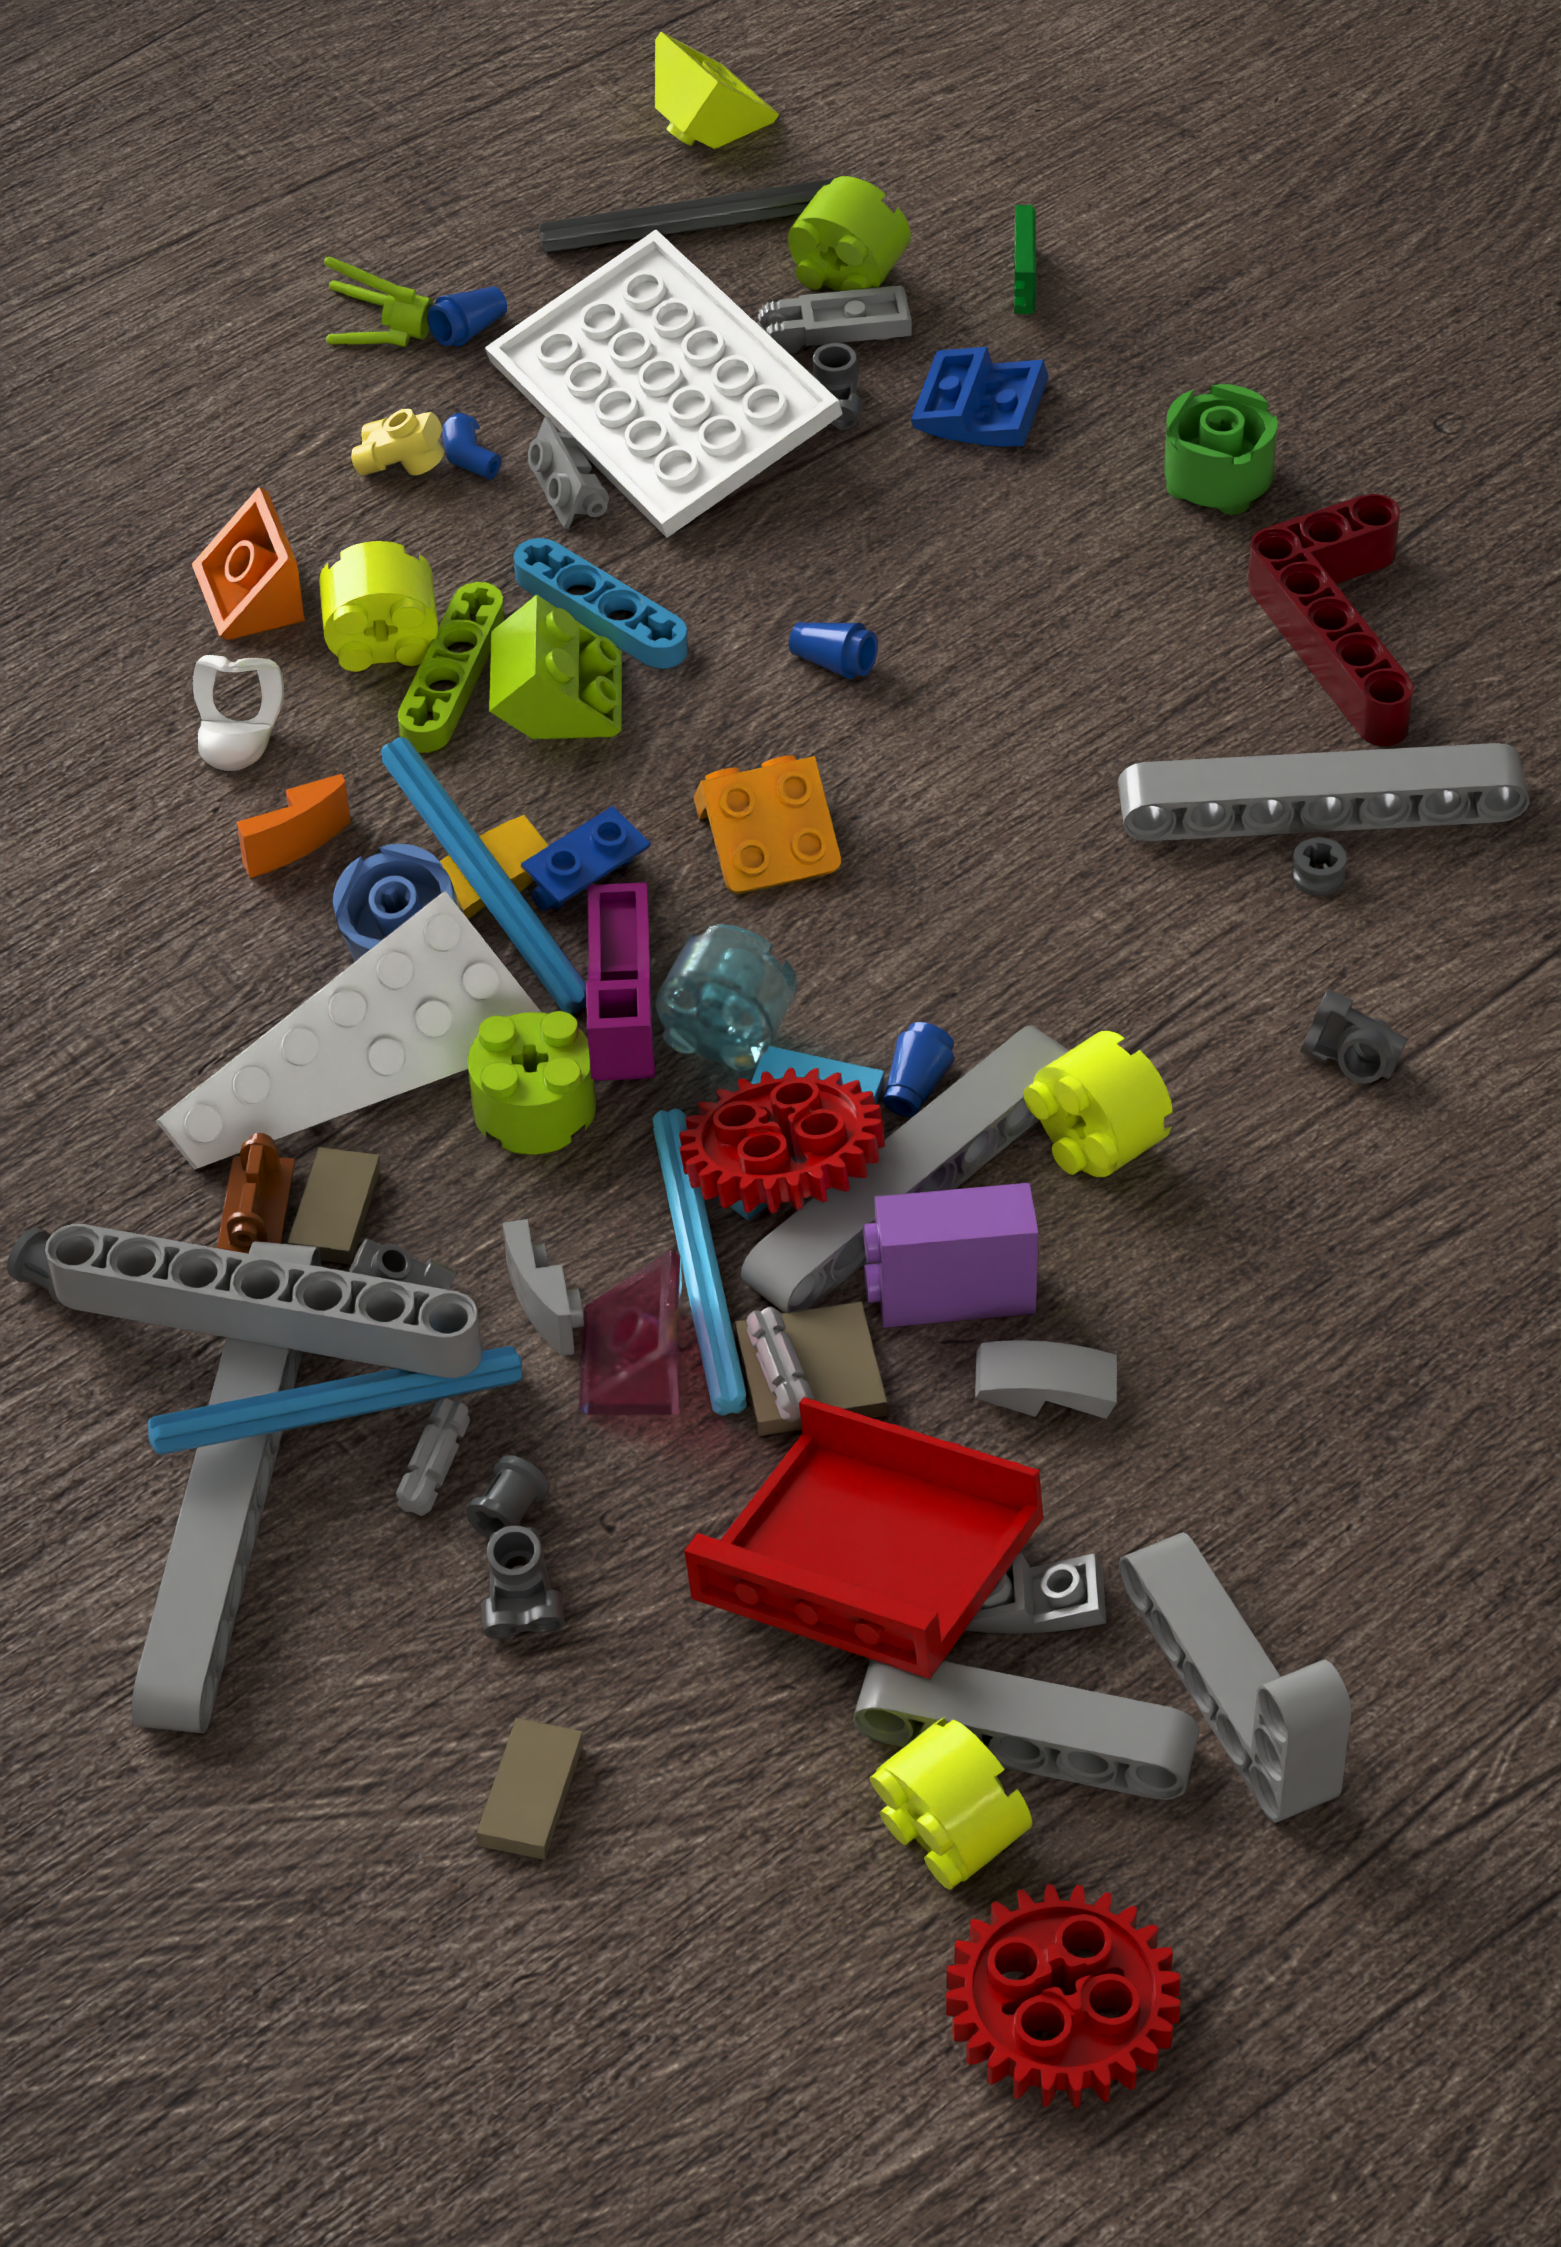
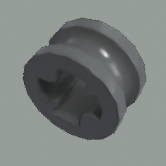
(1319, 881)

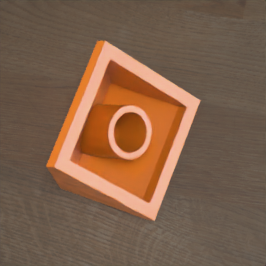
(251, 573)

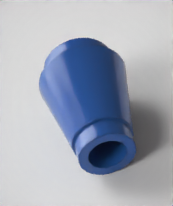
(463, 315)
(837, 647)
(917, 1067)

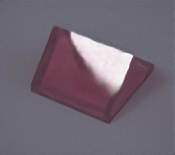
(635, 1344)

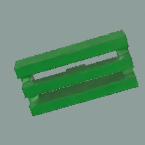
(1024, 259)

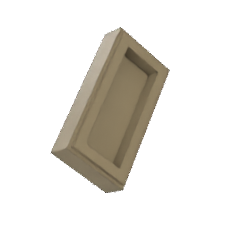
(336, 1203)
(530, 1788)

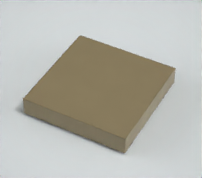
(836, 1363)

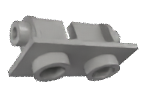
(565, 475)

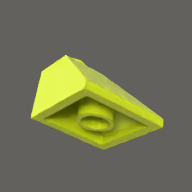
(704, 97)

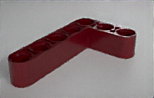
(1295, 584)

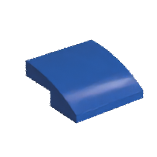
(979, 400)

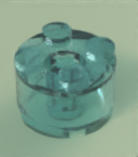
(725, 996)

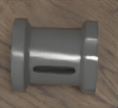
(31, 1250)
(508, 1496)

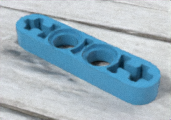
(609, 595)

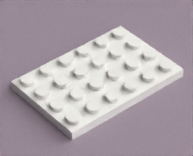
(663, 382)

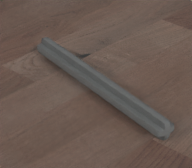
(678, 217)

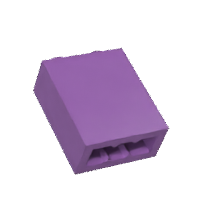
(952, 1255)

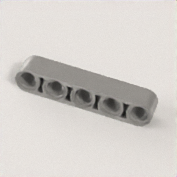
(1037, 1726)

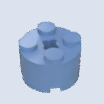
(385, 892)

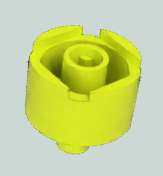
(378, 606)
(1100, 1105)
(950, 1801)

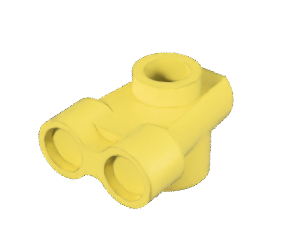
(400, 439)

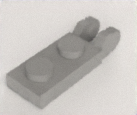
(837, 317)

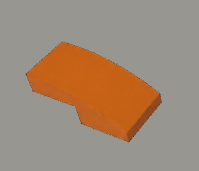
(282, 836)

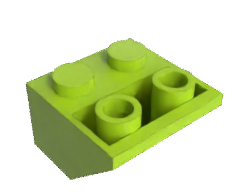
(554, 675)

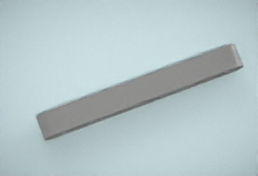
(213, 1540)

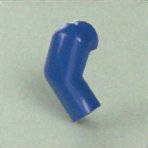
(462, 447)

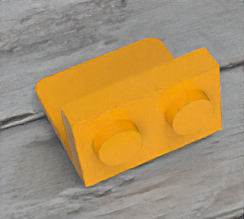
(769, 823)

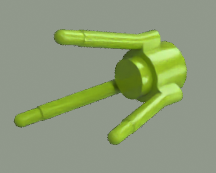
(401, 310)

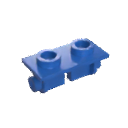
(583, 858)

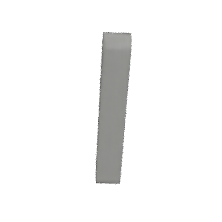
(1322, 792)
(928, 1153)
(265, 1300)

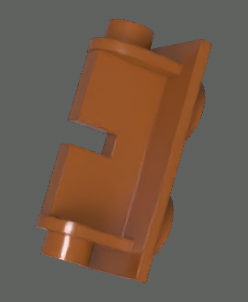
(256, 1196)

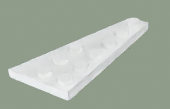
(365, 1036)

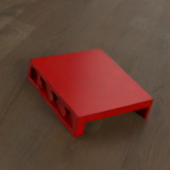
(871, 1539)

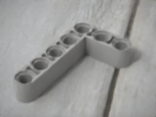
(1277, 1730)

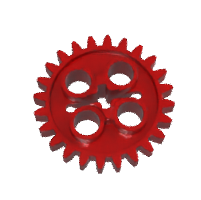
(746, 1158)
(1062, 1995)

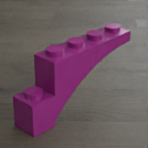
(619, 983)

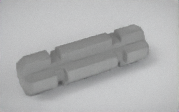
(778, 1361)
(433, 1456)

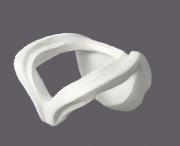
(228, 742)

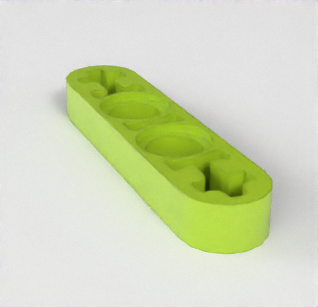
(454, 666)

